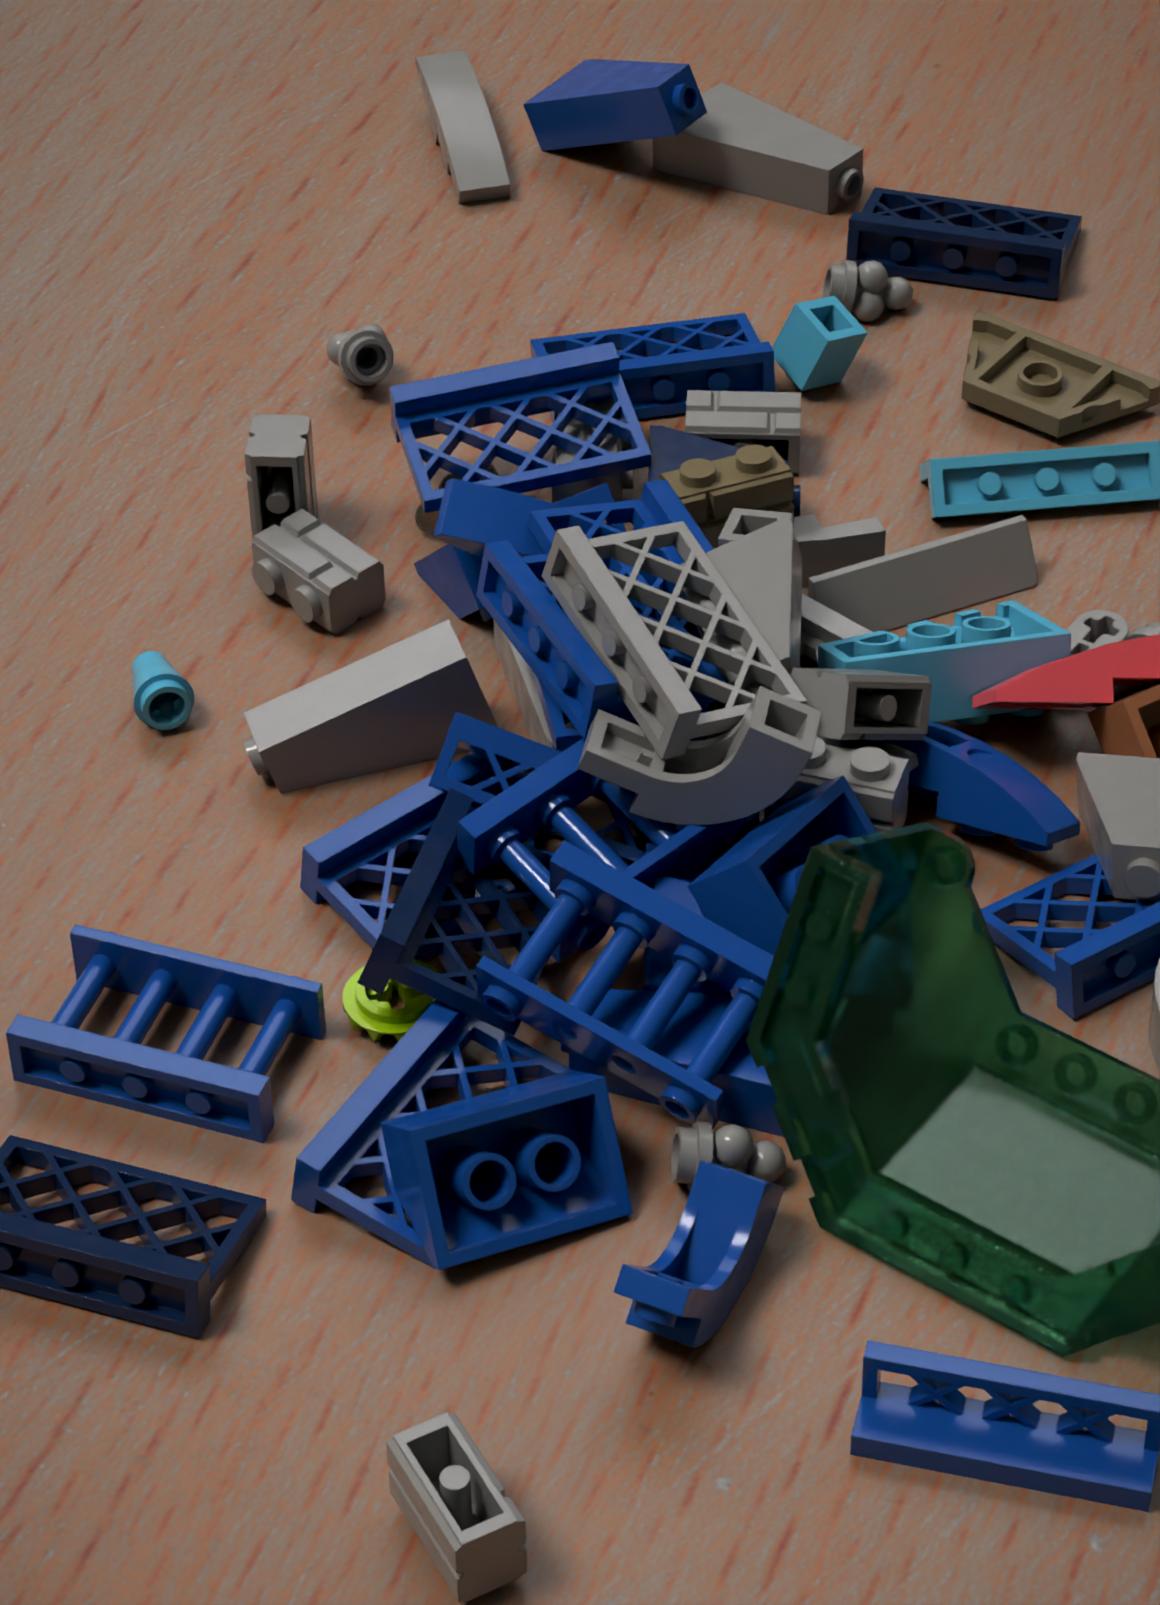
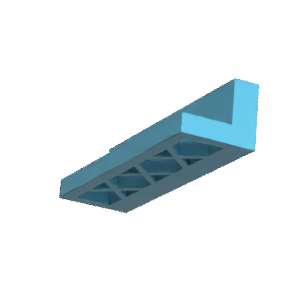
(1043, 479)

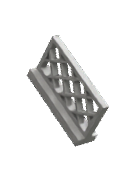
(629, 643)

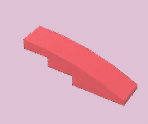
(1078, 680)

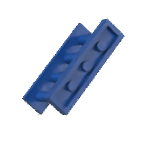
(547, 801)
(639, 920)
(154, 1080)

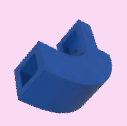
(707, 1259)

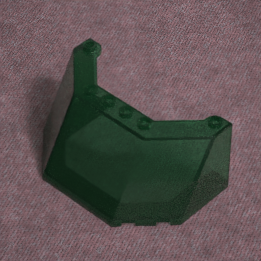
(945, 1113)

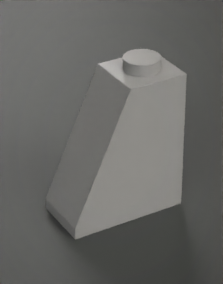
(767, 581)
(1123, 820)

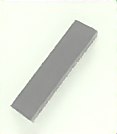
(932, 577)

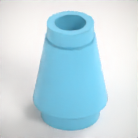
(160, 691)

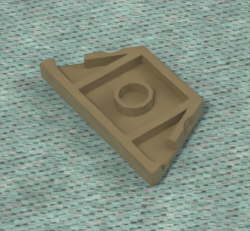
(1048, 381)

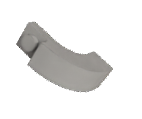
(717, 776)

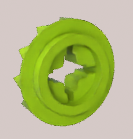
(373, 1012)

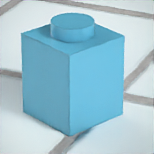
(818, 343)

